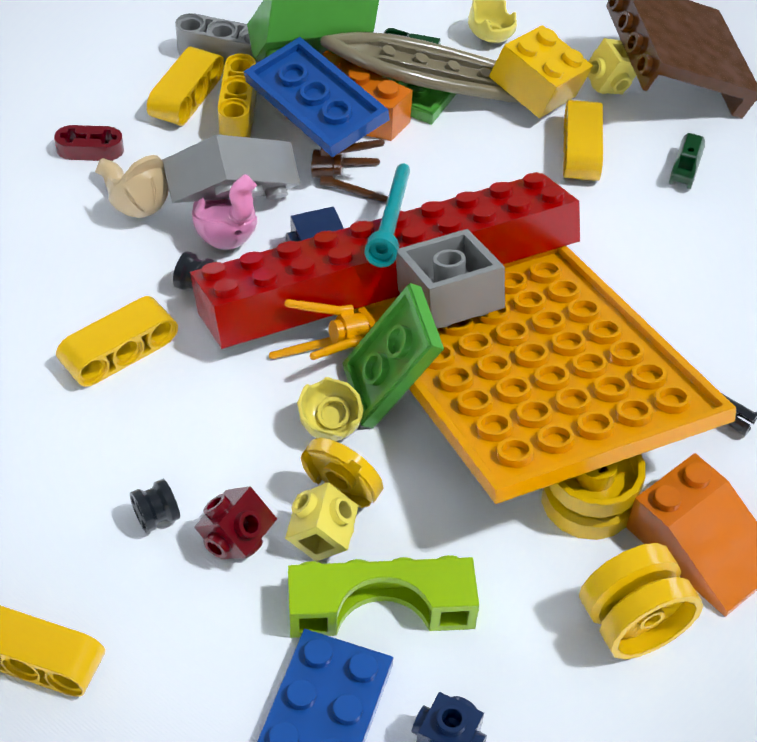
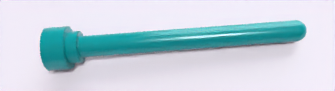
(383, 245)

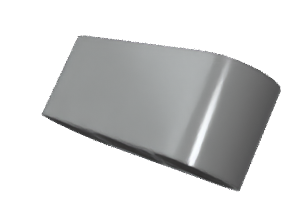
(212, 35)

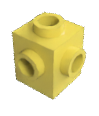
(611, 68)
(322, 522)

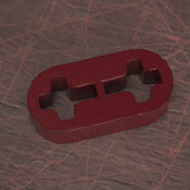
(89, 142)

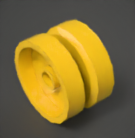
(597, 501)
(640, 600)

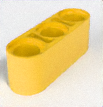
(185, 86)
(236, 97)
(583, 140)
(116, 341)
(47, 653)

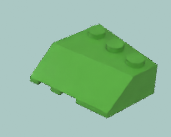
(283, 21)

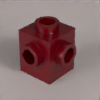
(235, 523)

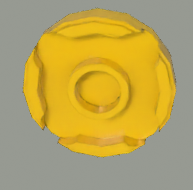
(343, 469)

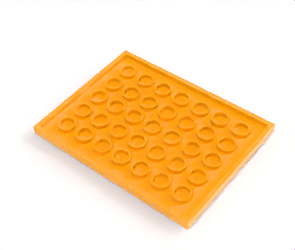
(558, 381)

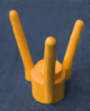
(344, 331)

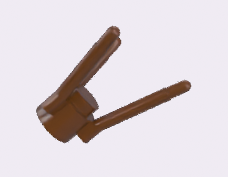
(328, 167)

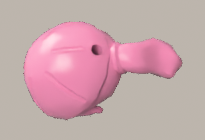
(225, 221)

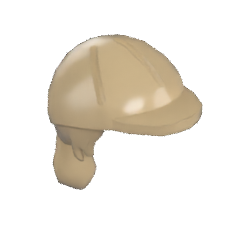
(138, 190)

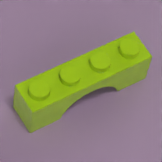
(436, 589)

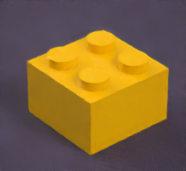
(540, 70)

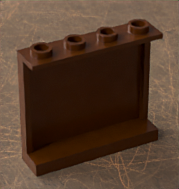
(684, 44)

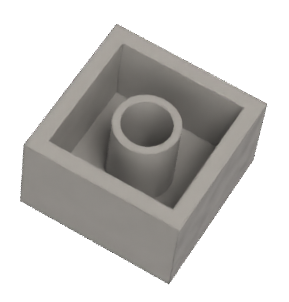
(456, 276)

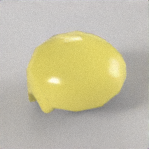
(491, 20)
(330, 409)

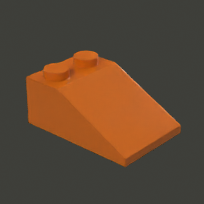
(704, 529)

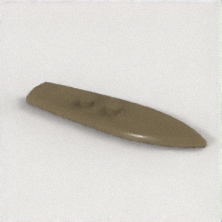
(419, 63)

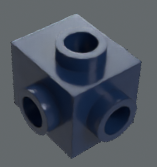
(449, 721)

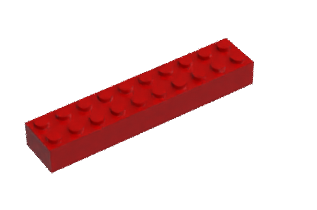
(248, 294)

